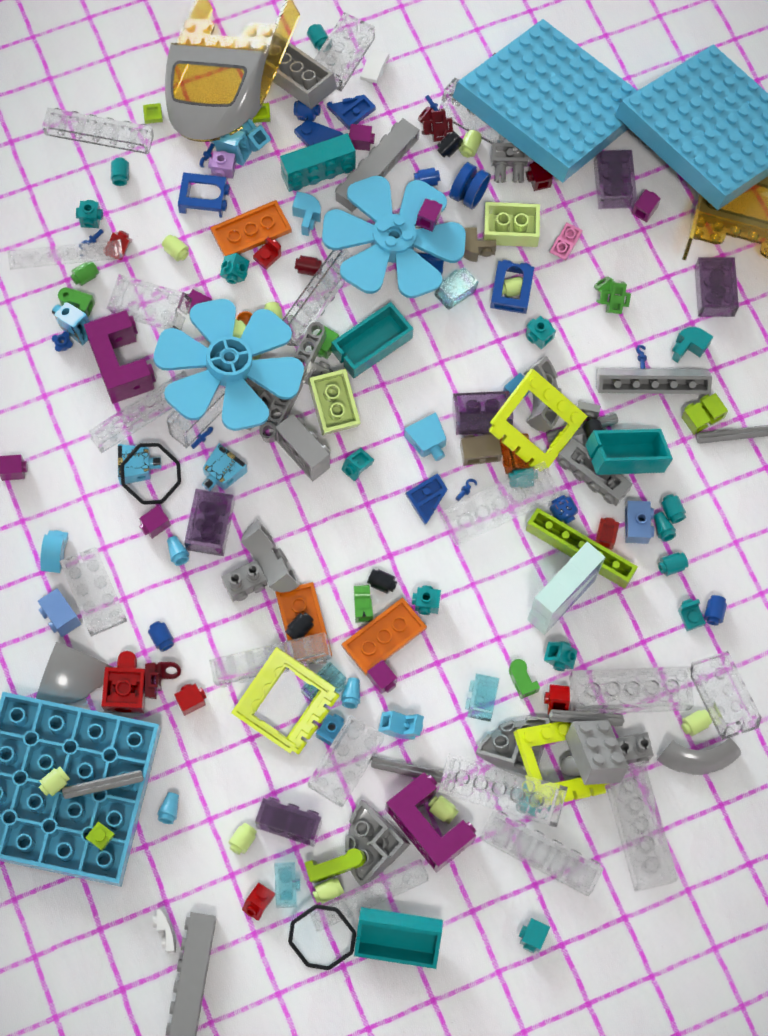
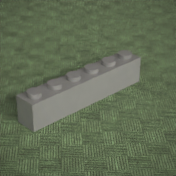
(380, 158)
(654, 381)
(193, 975)

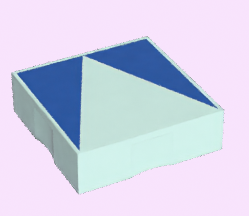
(565, 588)

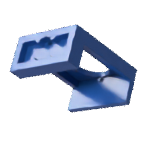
(217, 205)
(511, 304)

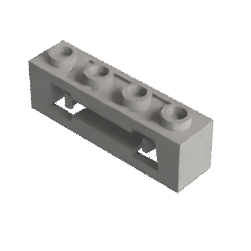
(570, 459)

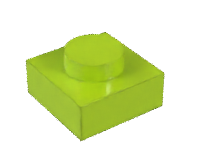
(152, 113)
(263, 114)
(100, 836)

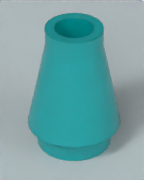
(664, 528)

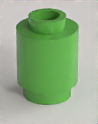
(84, 273)

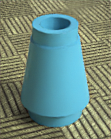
(177, 551)
(351, 694)
(168, 809)

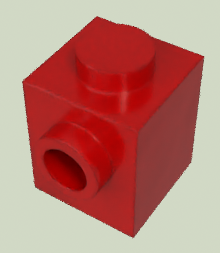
(190, 698)
(557, 698)

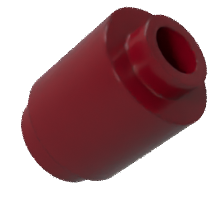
(307, 265)

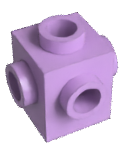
(222, 164)

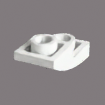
(374, 66)
(163, 926)

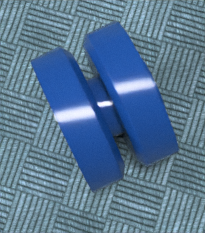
(470, 185)

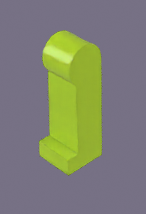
(352, 860)

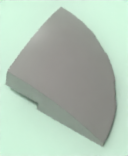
(70, 675)
(501, 746)
(376, 839)

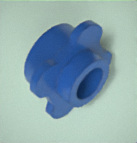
(62, 346)

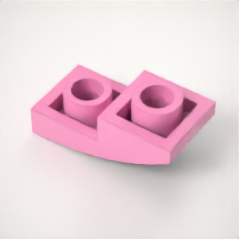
(566, 241)

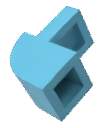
(256, 136)
(309, 208)
(53, 551)
(400, 725)

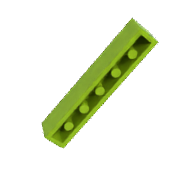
(571, 541)

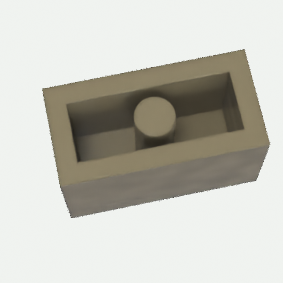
(480, 449)

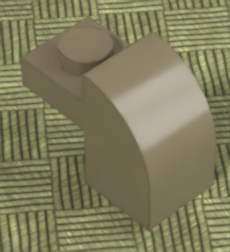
(477, 247)

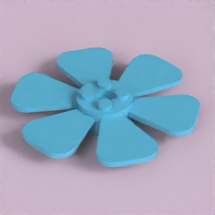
(392, 238)
(241, 404)

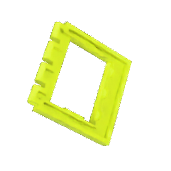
(554, 400)
(264, 683)
(545, 734)

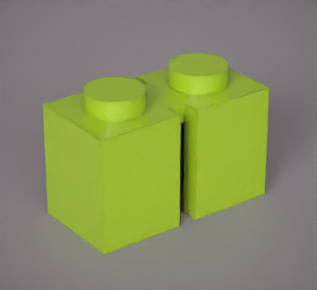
(707, 411)

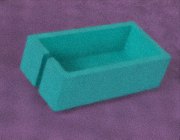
(318, 162)
(372, 340)
(628, 451)
(398, 937)

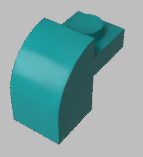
(691, 339)

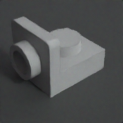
(318, 369)
(589, 409)

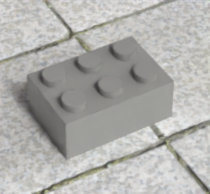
(303, 447)
(596, 752)

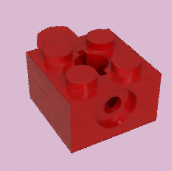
(124, 686)

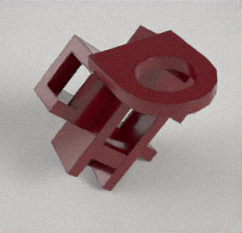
(429, 116)
(155, 673)

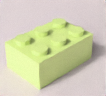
(512, 223)
(334, 402)

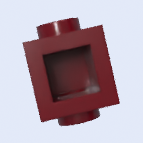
(539, 177)

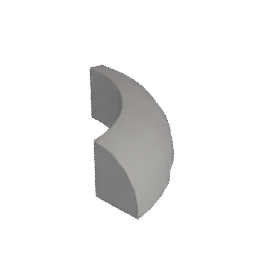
(542, 416)
(271, 560)
(699, 761)

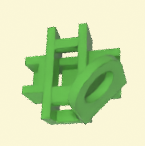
(615, 302)

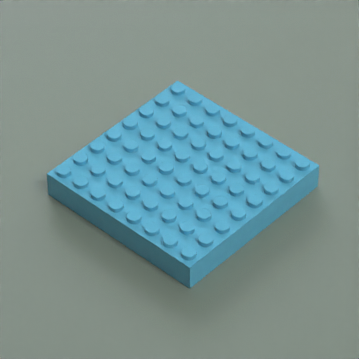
(547, 99)
(705, 125)
(87, 746)

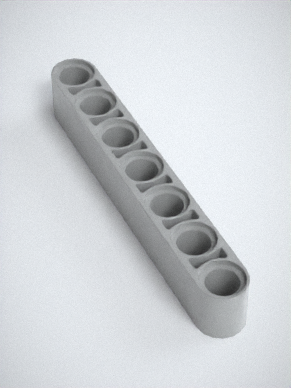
(306, 357)

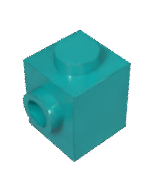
(533, 935)

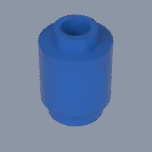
(428, 176)
(715, 610)
(161, 636)

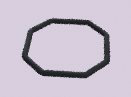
(169, 455)
(300, 954)

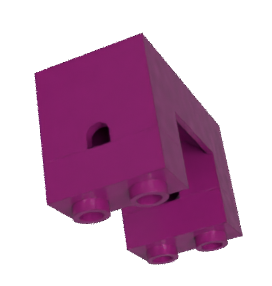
(124, 380)
(435, 849)

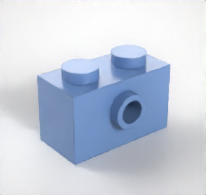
(638, 522)
(59, 613)

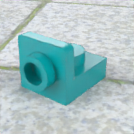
(357, 463)
(691, 614)

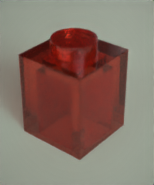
(607, 532)

